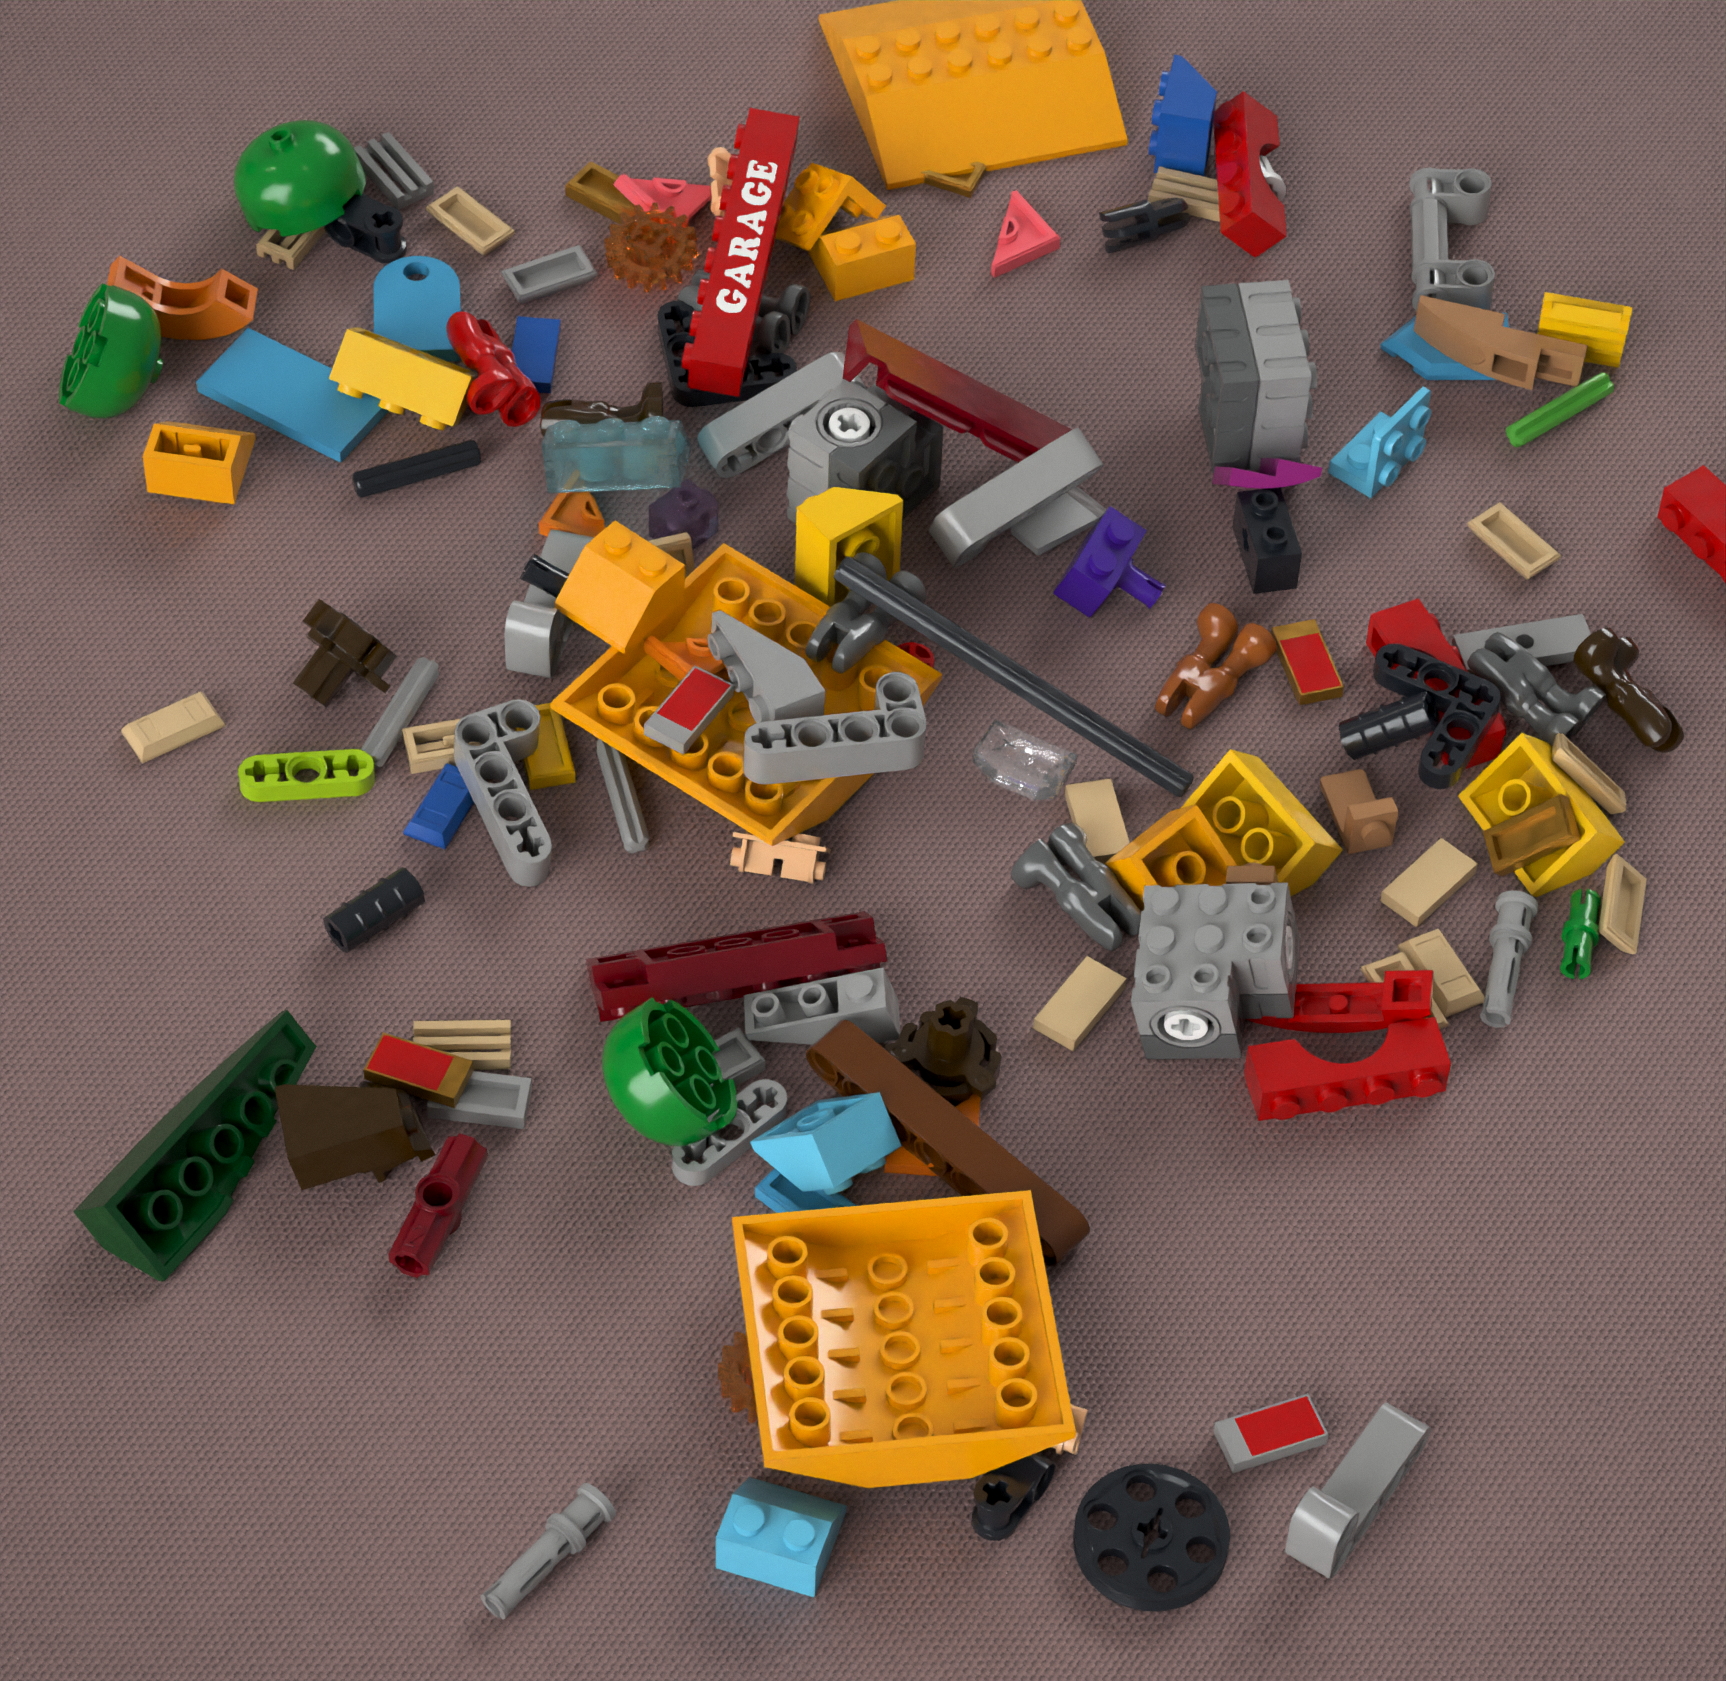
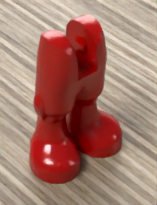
(499, 379)

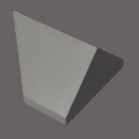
(1058, 521)

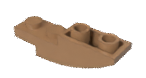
(1506, 354)

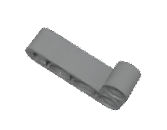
(762, 422)
(1013, 495)
(535, 628)
(841, 743)
(509, 797)
(1337, 1517)

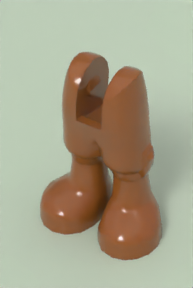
(1210, 685)

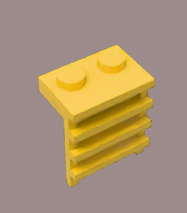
(1589, 323)

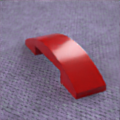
(1358, 1006)

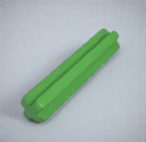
(1559, 409)

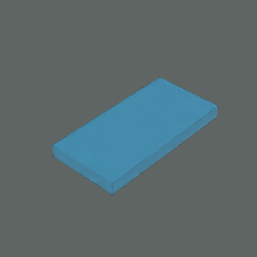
(290, 395)

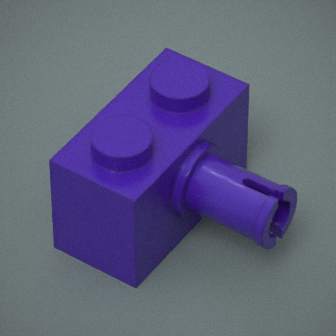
(1105, 564)

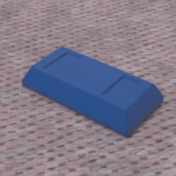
(441, 809)

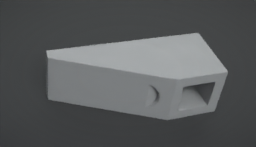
(768, 674)
(811, 1009)

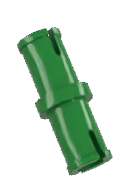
(1580, 934)

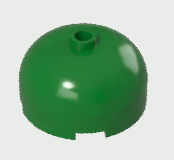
(297, 177)
(111, 355)
(661, 1075)

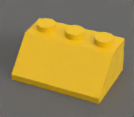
(402, 378)
(841, 526)
(1525, 778)
(1264, 821)

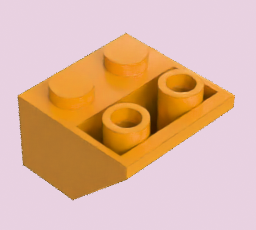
(196, 461)

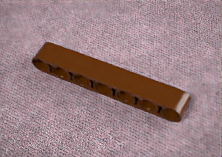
(942, 1134)

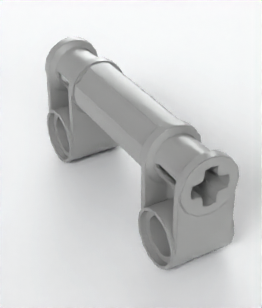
(1458, 199)

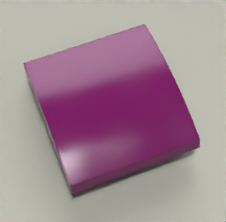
(1271, 474)

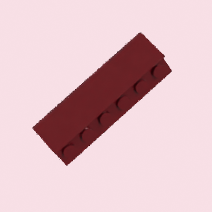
(735, 964)

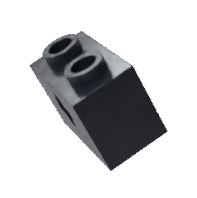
(1267, 540)

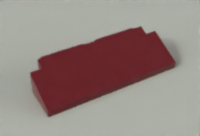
(948, 394)

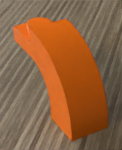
(190, 309)

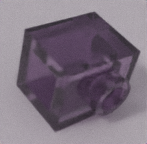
(684, 511)

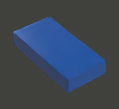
(536, 349)

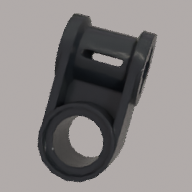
(369, 229)
(1008, 1494)

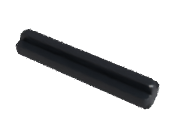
(416, 468)

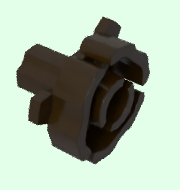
(340, 652)
(950, 1050)

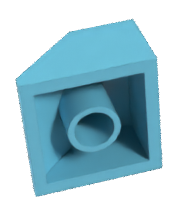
(830, 1142)
(778, 1536)

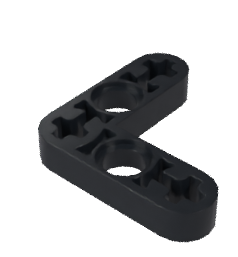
(763, 365)
(1458, 711)

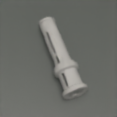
(1510, 941)
(563, 1536)

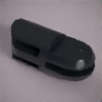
(1142, 222)

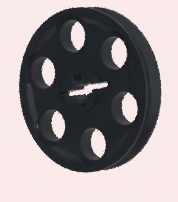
(1166, 1553)

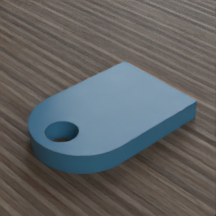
(417, 310)

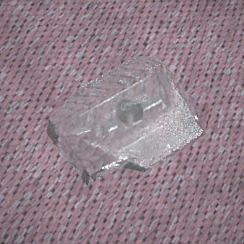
(1023, 762)

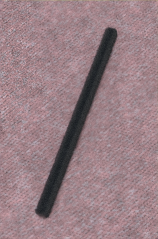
(1013, 676)

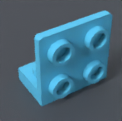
(1384, 447)

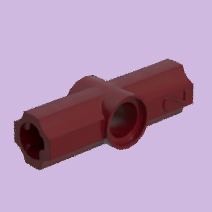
(428, 1225)

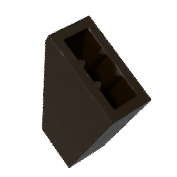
(343, 1130)

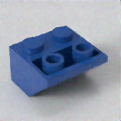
(1183, 120)

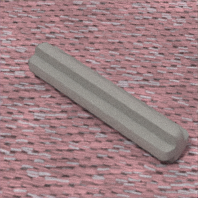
(400, 710)
(623, 798)

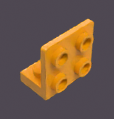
(816, 199)

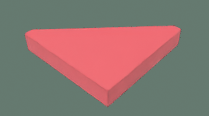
(684, 197)
(1022, 237)

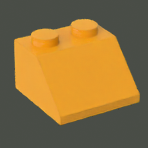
(865, 256)
(622, 587)
(1171, 853)

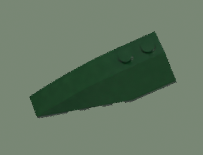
(190, 1162)

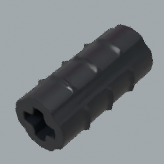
(1389, 725)
(374, 910)

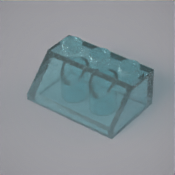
(615, 455)

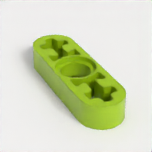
(273, 764)

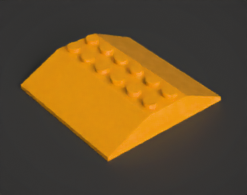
(974, 83)
(626, 689)
(902, 1339)

